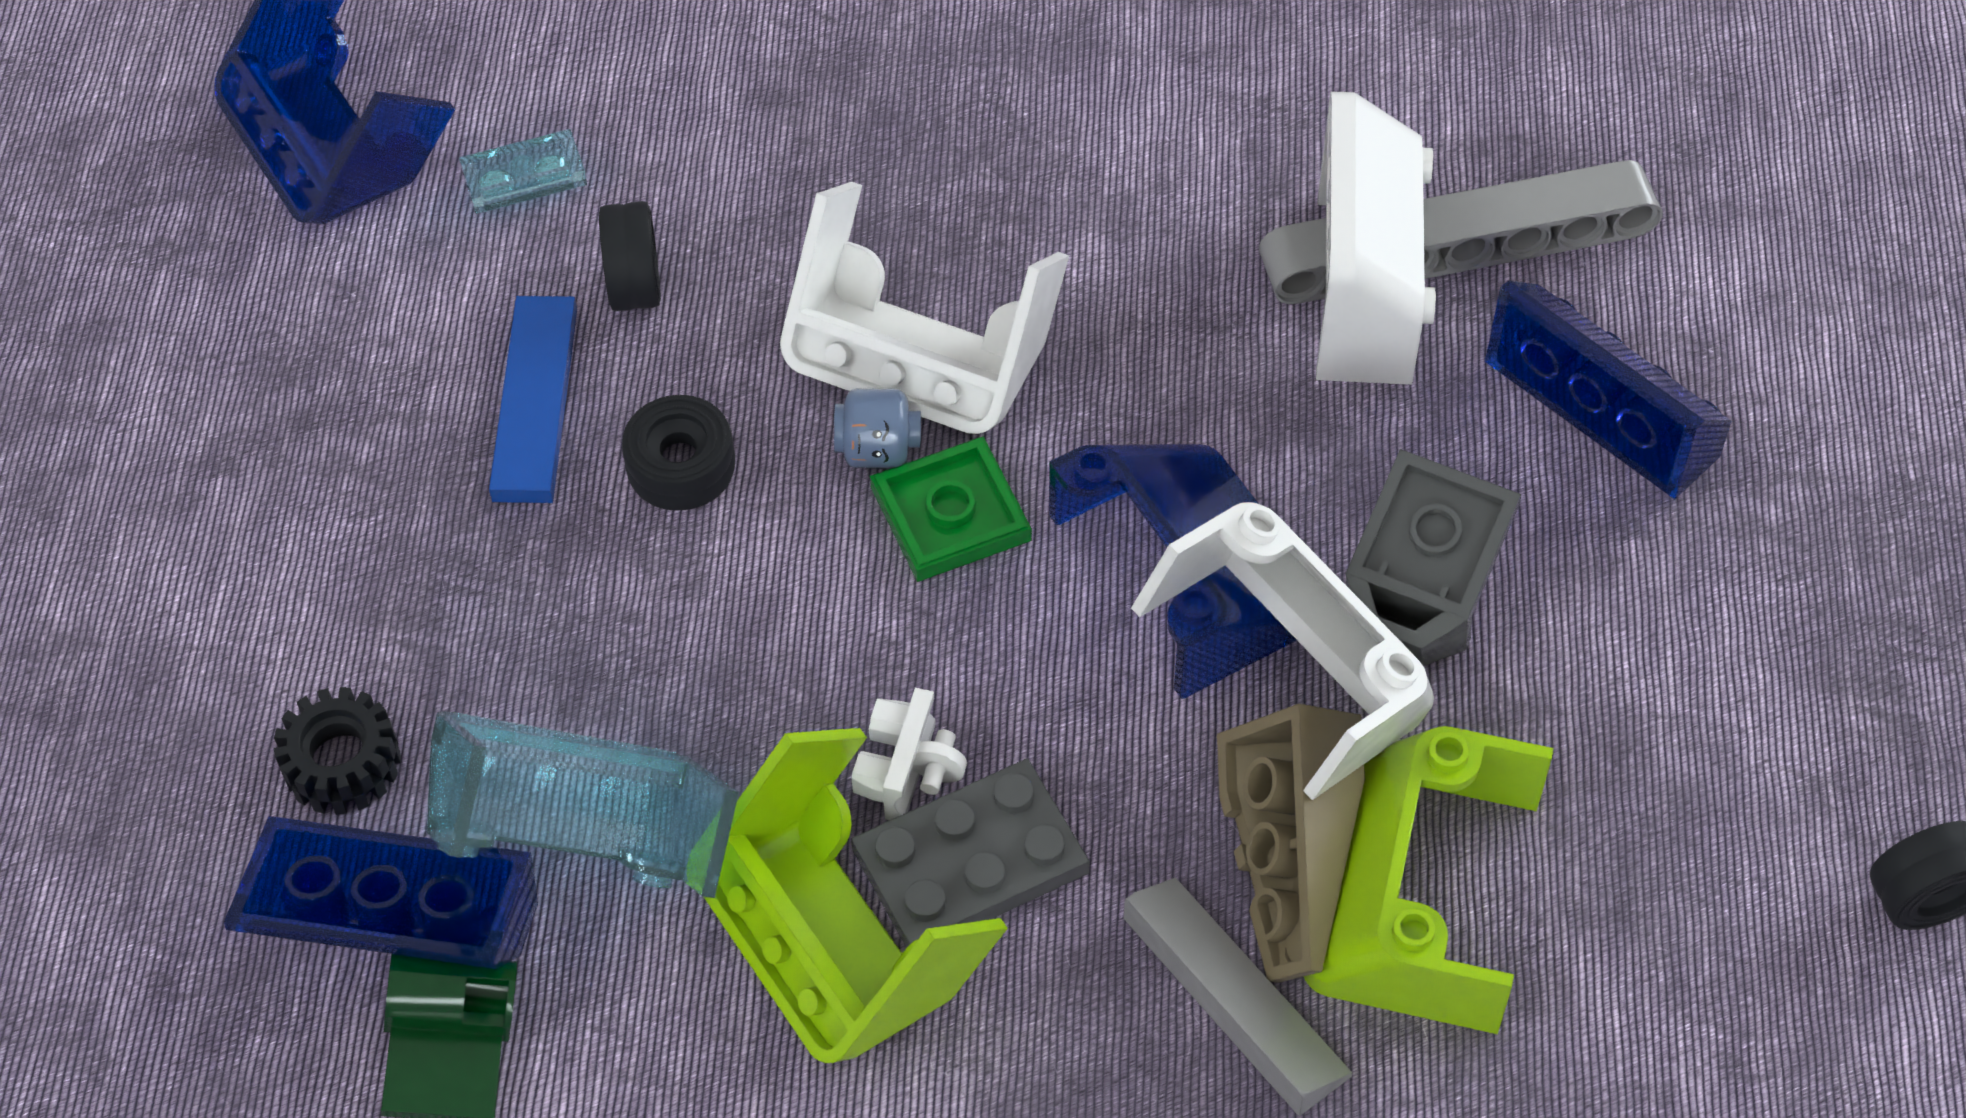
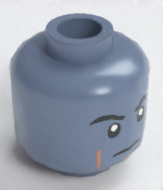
(876, 428)

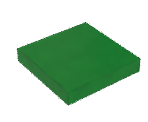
(950, 508)

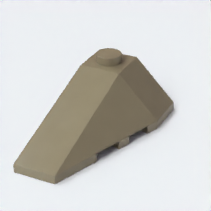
(1288, 841)

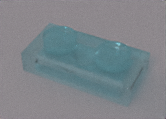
(523, 171)

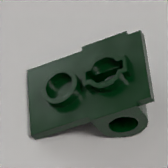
(445, 1037)

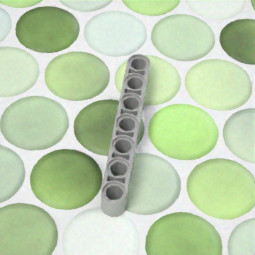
(1488, 226)

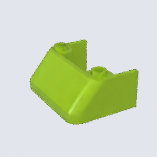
(808, 924)
(1393, 948)

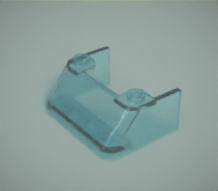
(577, 797)

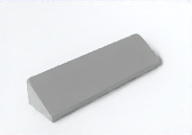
(1235, 994)

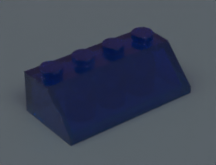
(1604, 388)
(385, 894)

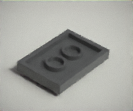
(971, 853)

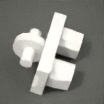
(910, 730)

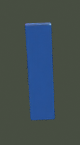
(533, 400)

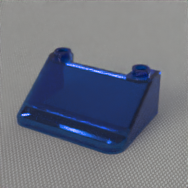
(1177, 490)

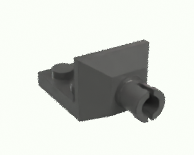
(1430, 553)

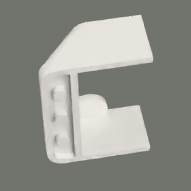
(1373, 244)
(854, 340)
(1318, 613)

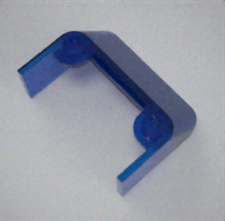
(299, 125)

